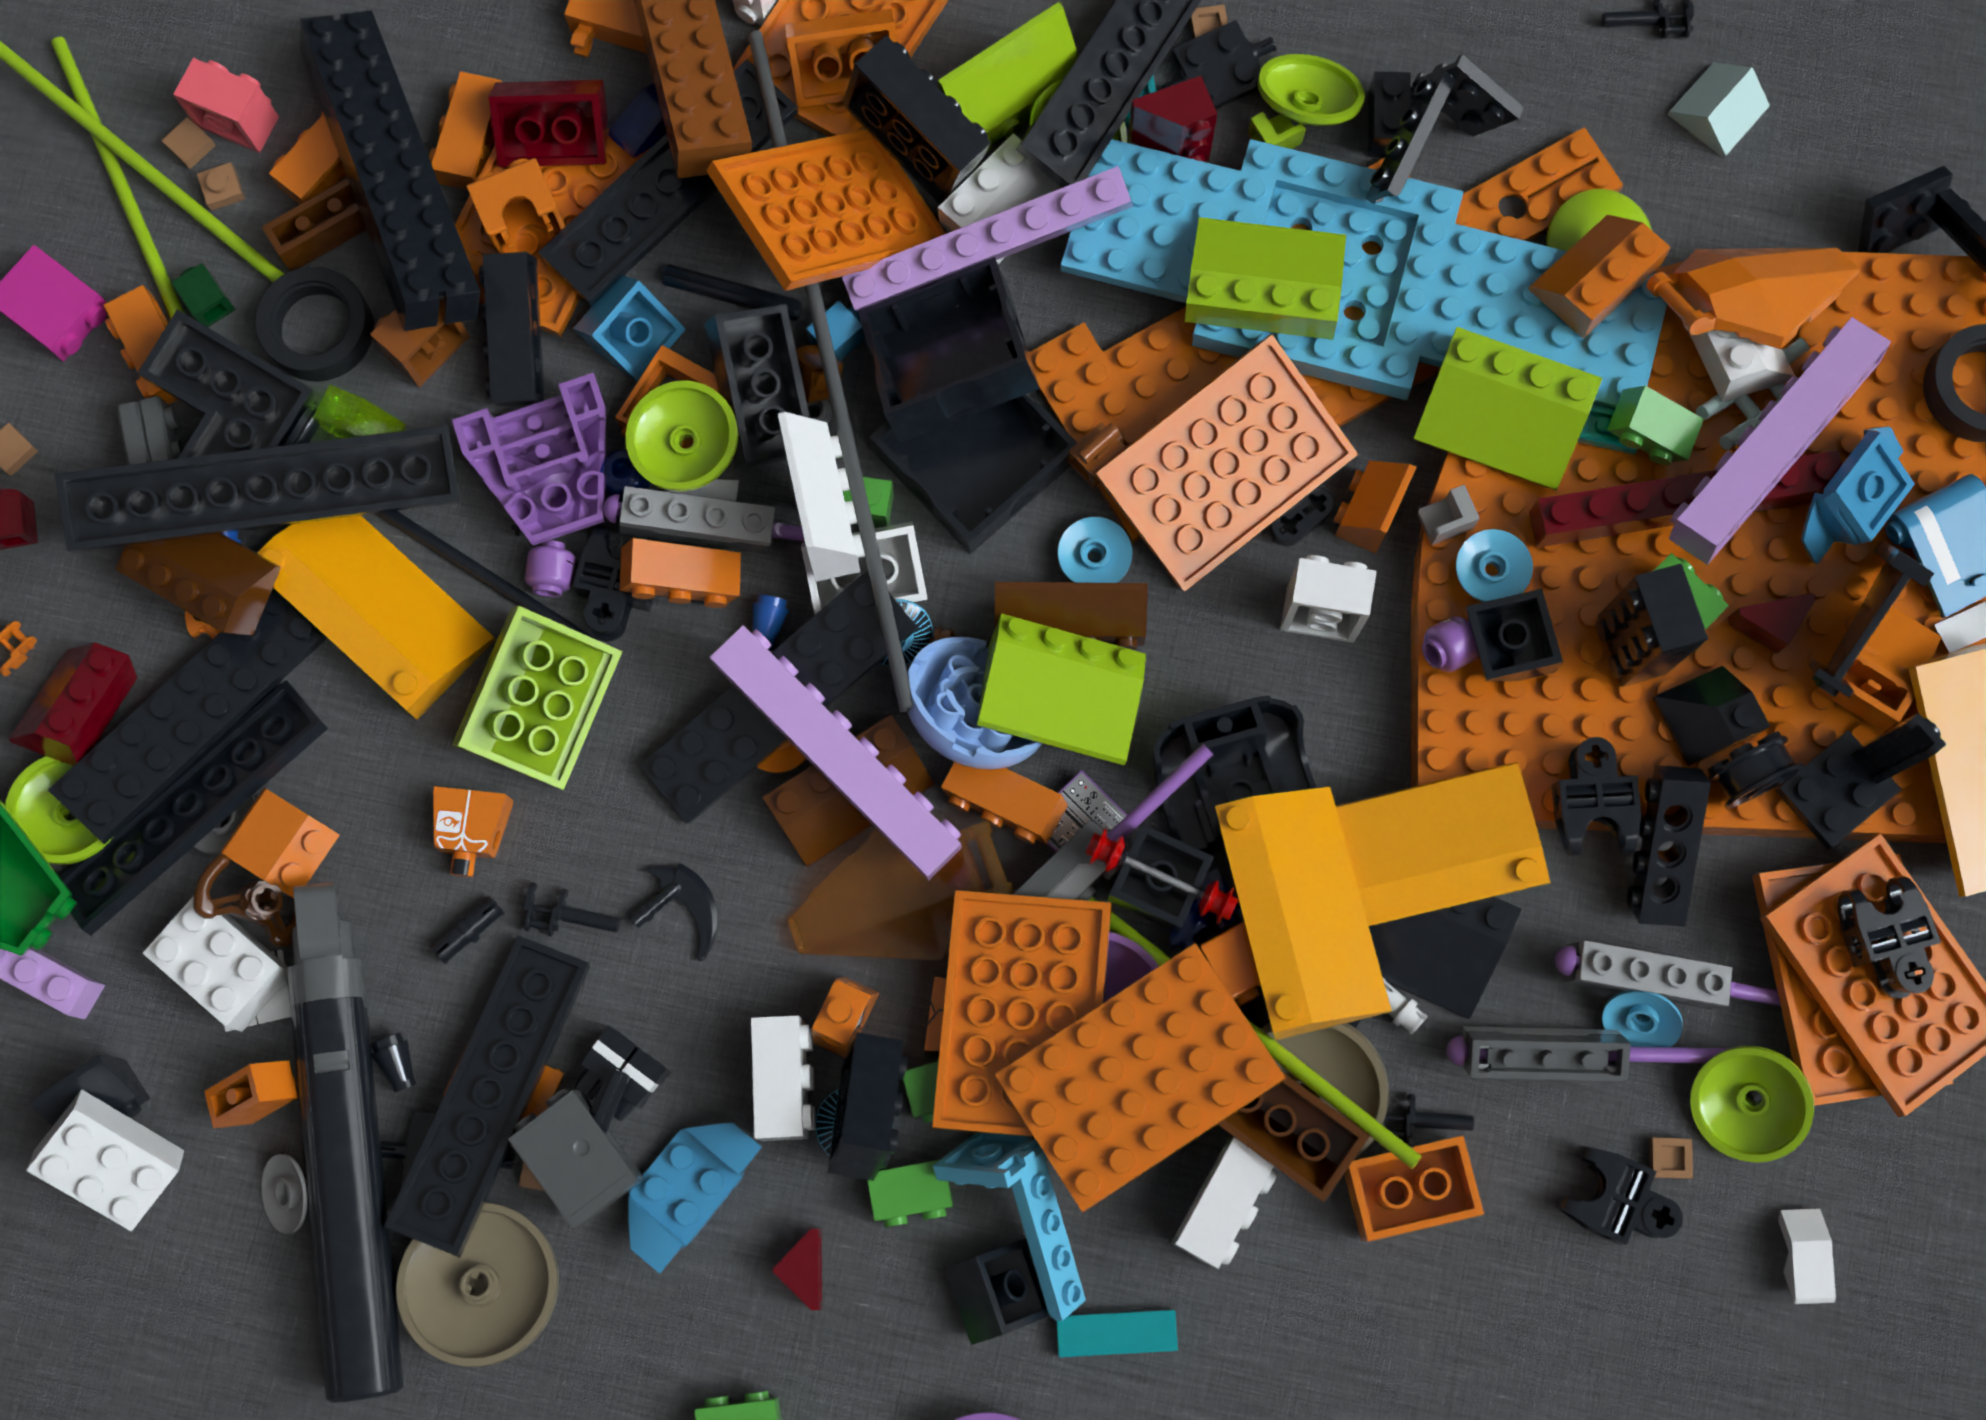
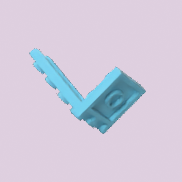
(1021, 1163)

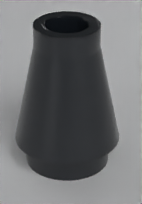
(394, 1060)

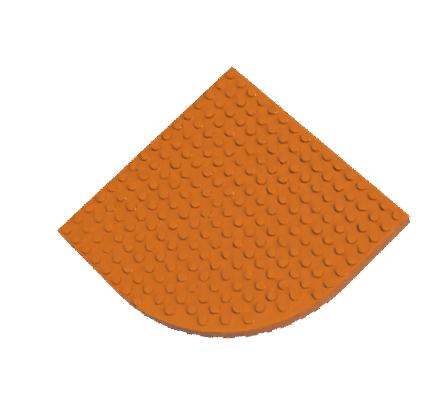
(1476, 724)

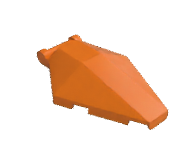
(1754, 290)

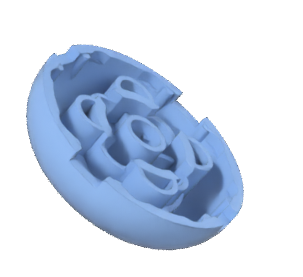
(946, 702)

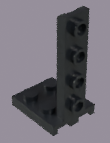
(1460, 93)
(1918, 209)
(1854, 779)

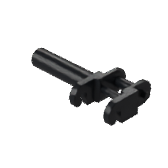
(1655, 17)
(567, 914)
(1428, 1120)

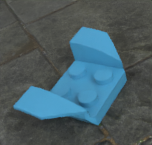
(1858, 495)
(686, 1189)

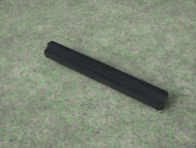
(727, 290)

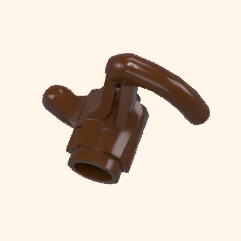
(253, 903)

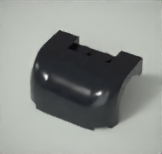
(1255, 754)

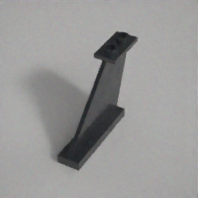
(1880, 598)

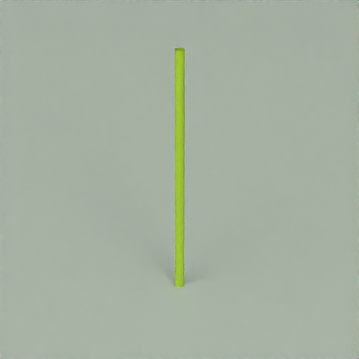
(139, 164)
(119, 181)
(1296, 1066)

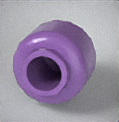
(550, 569)
(1449, 644)

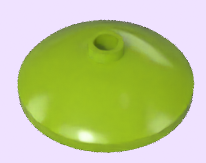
(1310, 89)
(1584, 211)
(667, 419)
(46, 818)
(1746, 1127)

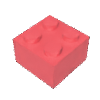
(226, 104)

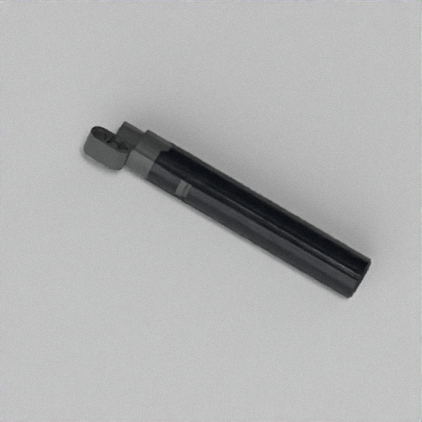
(342, 1154)

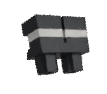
(619, 1052)

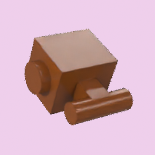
(1095, 451)

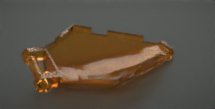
(886, 907)

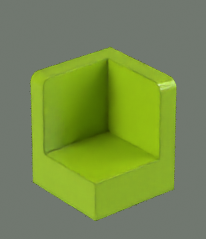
(1276, 131)

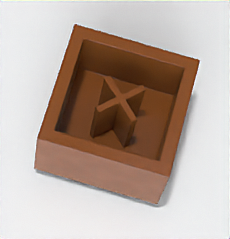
(418, 351)

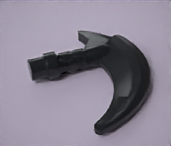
(690, 890)

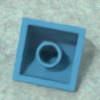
(629, 327)

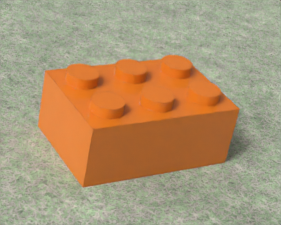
(1398, 1200)

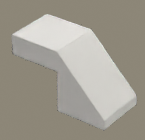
(1810, 1256)

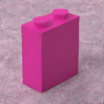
(50, 303)

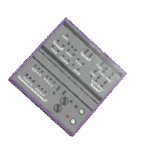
(1084, 803)

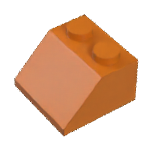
(1373, 504)
(279, 842)

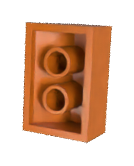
(827, 49)
(1600, 272)

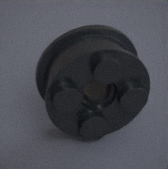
(1754, 770)

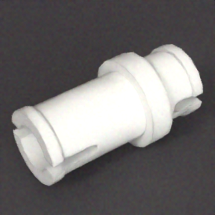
(1403, 1010)

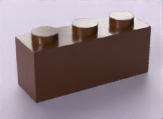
(316, 226)

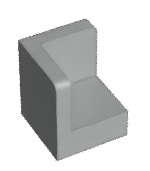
(1449, 516)

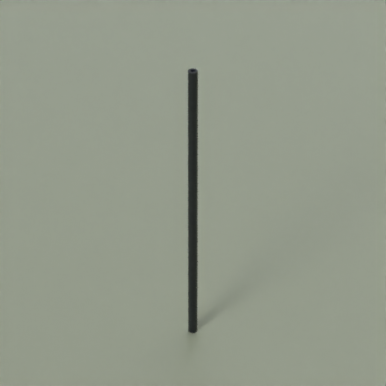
(474, 568)

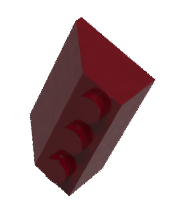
(1175, 120)
(550, 122)
(76, 703)

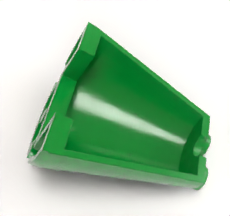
(29, 890)

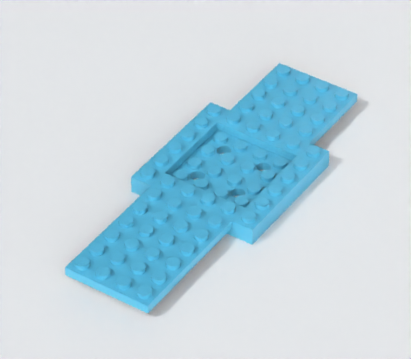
(1410, 292)

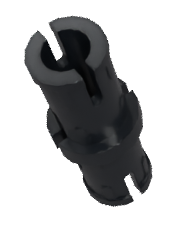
(467, 929)

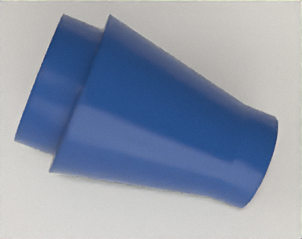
(769, 616)

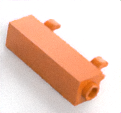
(604, 20)

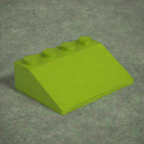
(1008, 77)
(1266, 278)
(1507, 408)
(1061, 689)
(537, 697)

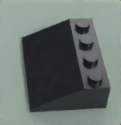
(914, 119)
(1446, 951)

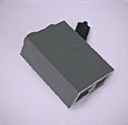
(576, 1152)

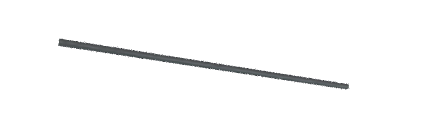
(840, 414)

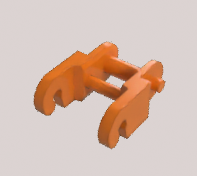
(17, 655)

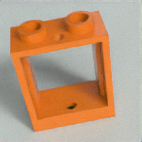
(664, 363)

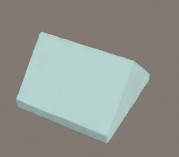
(1721, 106)

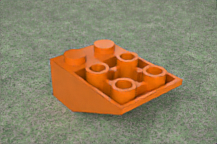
(1882, 670)

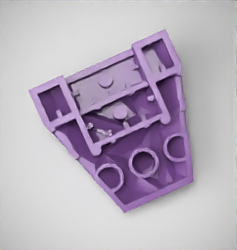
(543, 459)

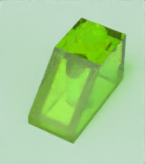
(353, 416)

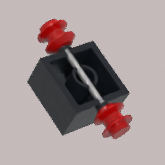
(1160, 878)

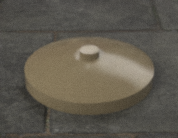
(1344, 1061)
(488, 1299)

